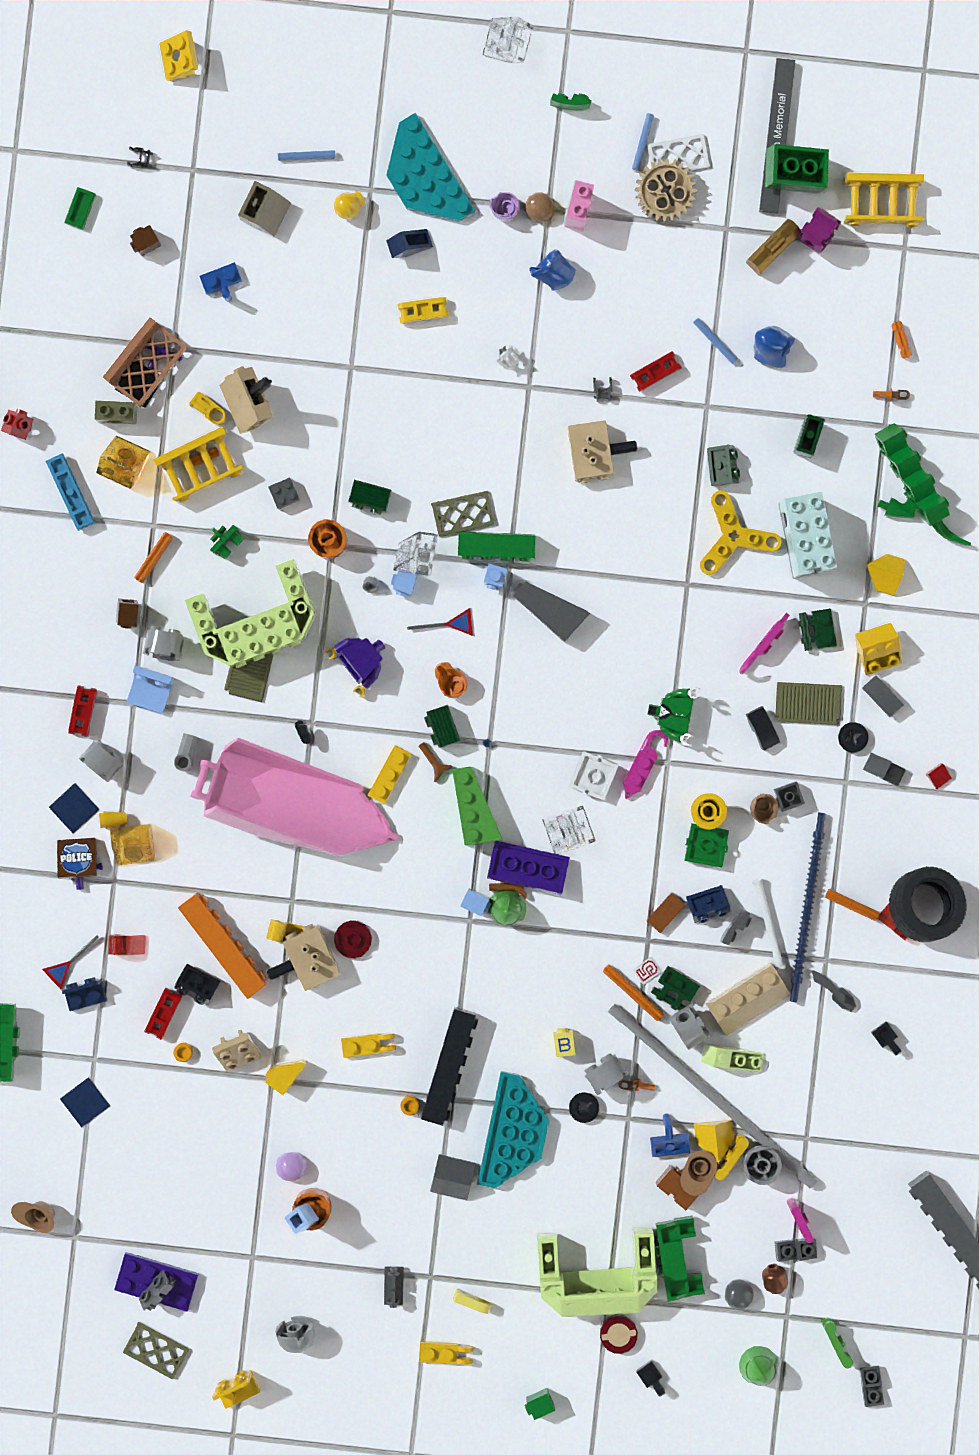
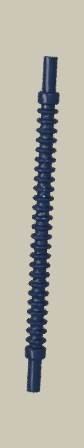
(818, 835)

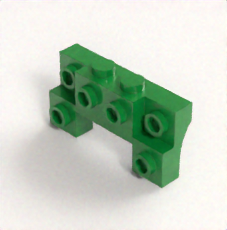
(8, 1039)
(670, 1251)

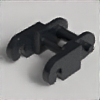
(139, 164)
(303, 732)

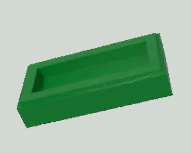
(80, 208)

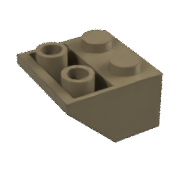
(264, 209)

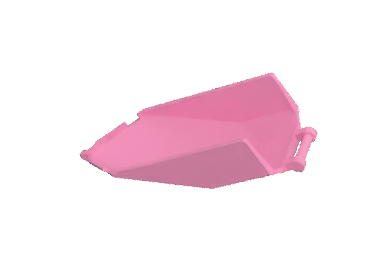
(289, 801)

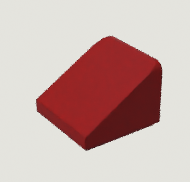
(938, 775)

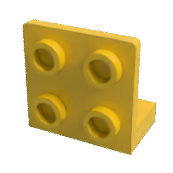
(236, 1389)

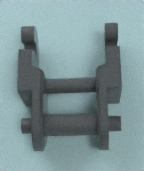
(596, 389)

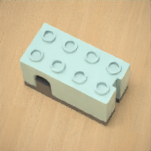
(807, 534)

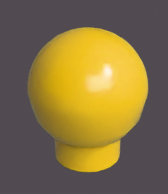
(348, 204)

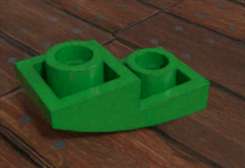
(577, 103)

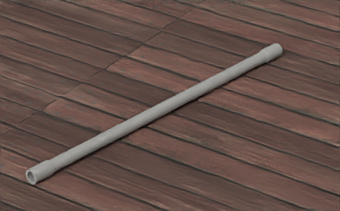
(623, 1018)

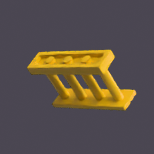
(893, 182)
(199, 444)

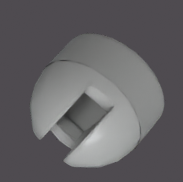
(370, 589)

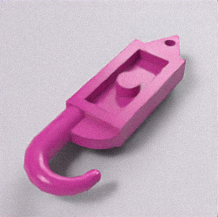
(764, 645)
(642, 764)

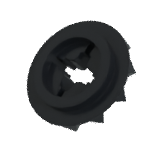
(861, 740)
(582, 1116)

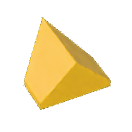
(887, 573)
(714, 1137)

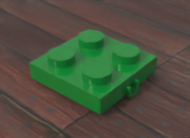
(706, 845)

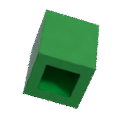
(539, 1404)

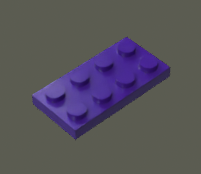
(528, 867)
(139, 1272)

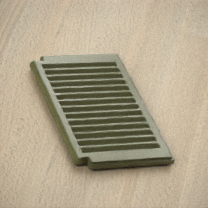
(250, 679)
(808, 703)

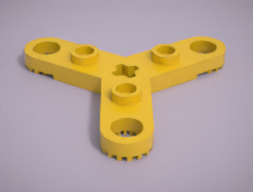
(728, 523)

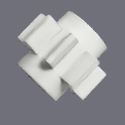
(508, 356)

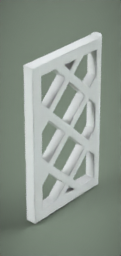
(685, 141)

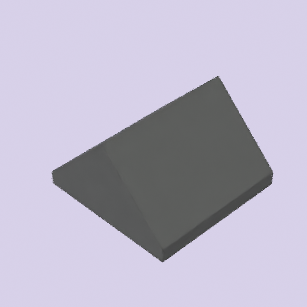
(453, 1177)

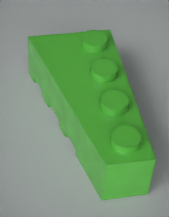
(475, 815)

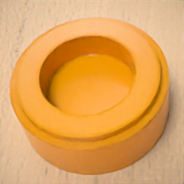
(183, 1052)
(409, 1105)

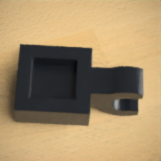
(885, 1037)
(650, 1376)

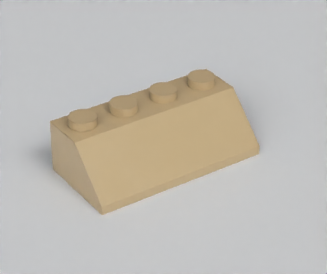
(748, 998)

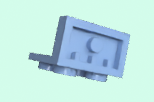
(150, 689)

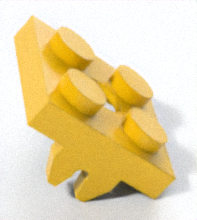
(186, 62)

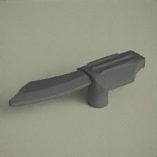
(839, 996)

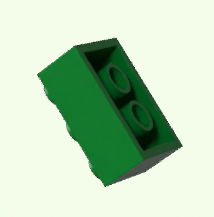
(797, 168)

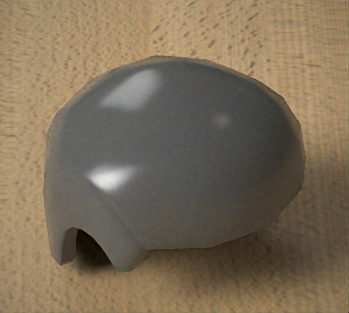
(739, 1294)

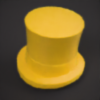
(708, 811)

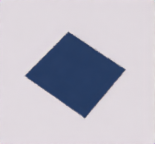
(73, 808)
(84, 1102)

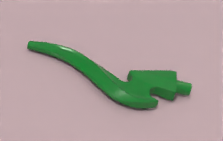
(907, 509)

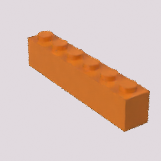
(222, 945)

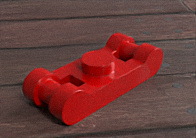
(655, 371)
(82, 711)
(163, 1013)

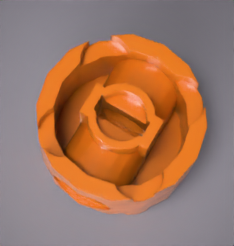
(327, 539)
(319, 1202)

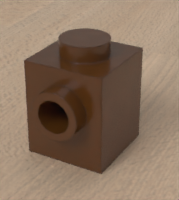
(144, 240)
(127, 613)

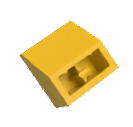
(878, 648)

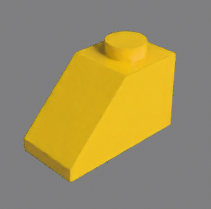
(283, 1075)

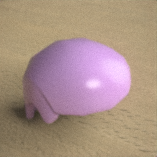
(504, 206)
(291, 1166)

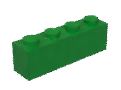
(496, 545)

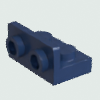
(708, 904)
(85, 994)

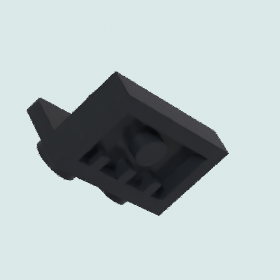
(196, 985)

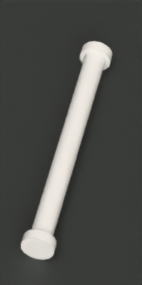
(769, 924)

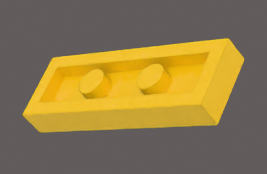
(389, 774)

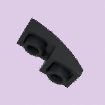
(763, 728)

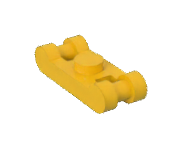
(423, 310)
(731, 1157)

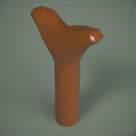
(437, 767)
(507, 887)

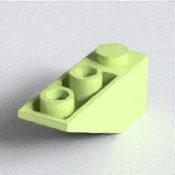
(731, 1058)

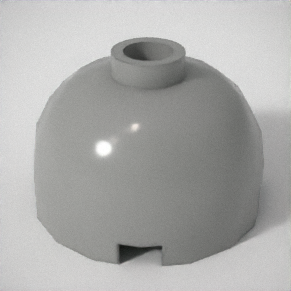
(762, 1165)
(295, 1335)

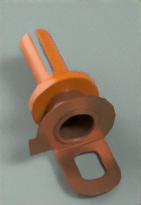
(891, 394)
(637, 1084)

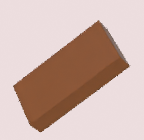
(665, 912)

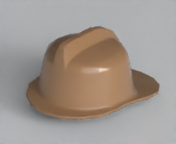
(698, 1172)
(35, 1216)

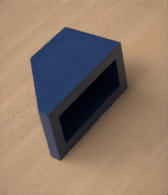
(409, 243)

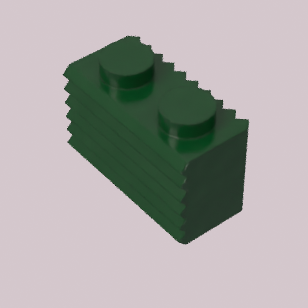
(809, 436)
(370, 497)
(442, 726)

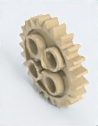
(681, 182)

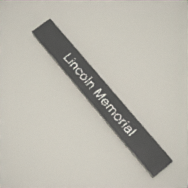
(777, 125)

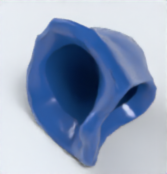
(554, 271)
(770, 344)

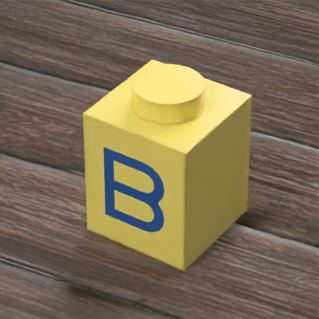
(564, 1042)

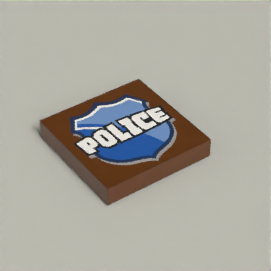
(76, 858)

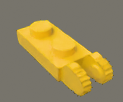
(366, 1044)
(444, 1353)

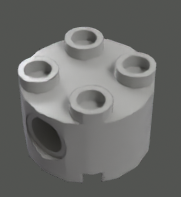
(163, 644)
(101, 761)
(689, 1027)
(606, 1073)

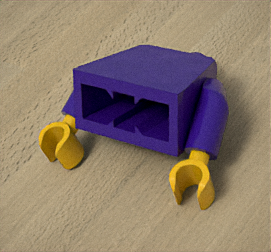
(360, 659)

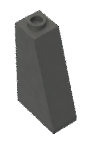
(554, 612)

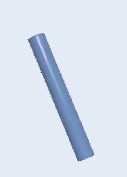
(642, 142)
(306, 155)
(715, 341)

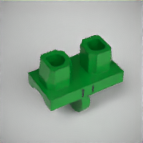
(231, 534)

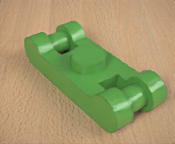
(837, 1343)

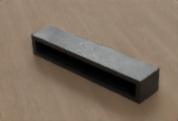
(449, 1065)

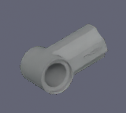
(186, 749)

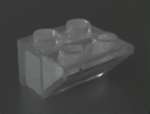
(508, 39)
(416, 554)
(569, 830)

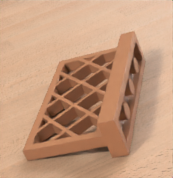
(134, 349)

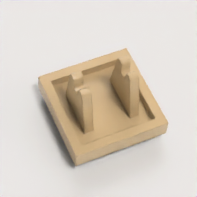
(236, 1051)

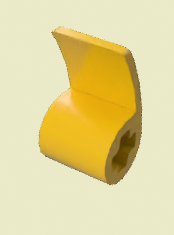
(279, 929)

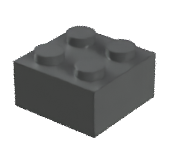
(284, 493)
(789, 796)

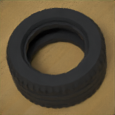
(953, 904)

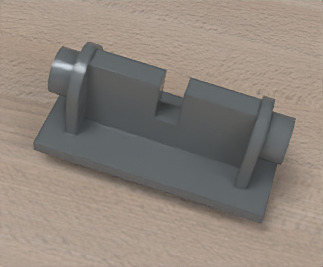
(393, 1286)
(150, 1297)

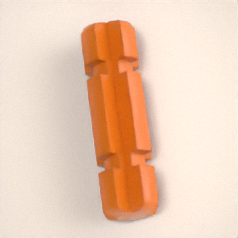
(901, 339)
(197, 459)

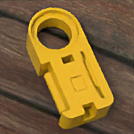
(207, 407)

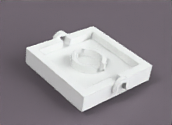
(593, 775)

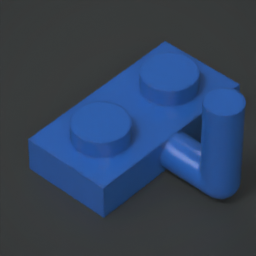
(220, 280)
(670, 1143)

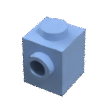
(494, 577)
(404, 583)
(475, 902)
(301, 1218)

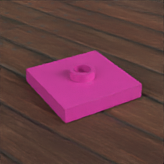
(801, 1220)

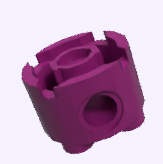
(820, 230)

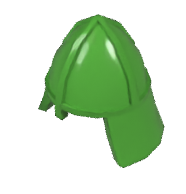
(507, 907)
(758, 1365)

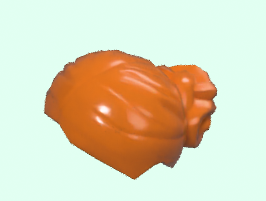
(450, 680)

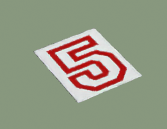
(647, 970)

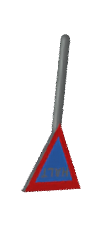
(461, 623)
(58, 972)

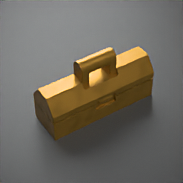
(773, 246)

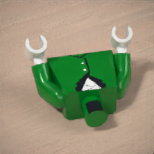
(675, 713)

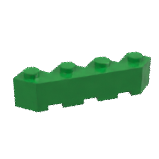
(907, 467)

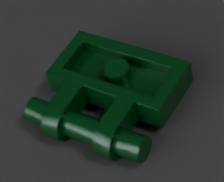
(823, 629)
(677, 983)

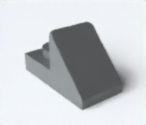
(884, 769)

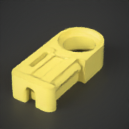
(472, 1302)

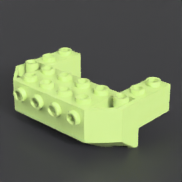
(261, 632)
(598, 1289)

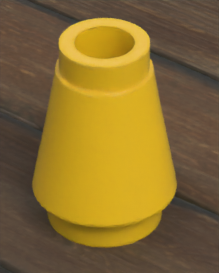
(112, 819)

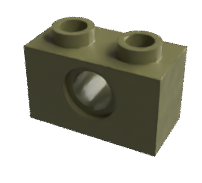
(115, 412)

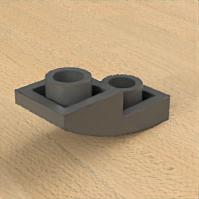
(882, 696)
(740, 922)
(795, 1249)
(871, 1386)

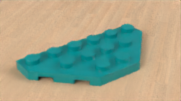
(423, 176)
(514, 1132)

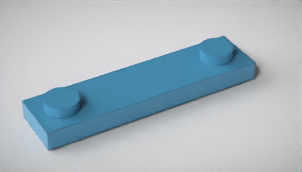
(70, 492)

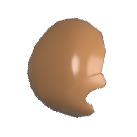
(539, 207)
(764, 808)

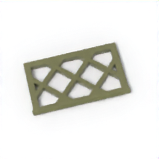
(475, 524)
(158, 1366)

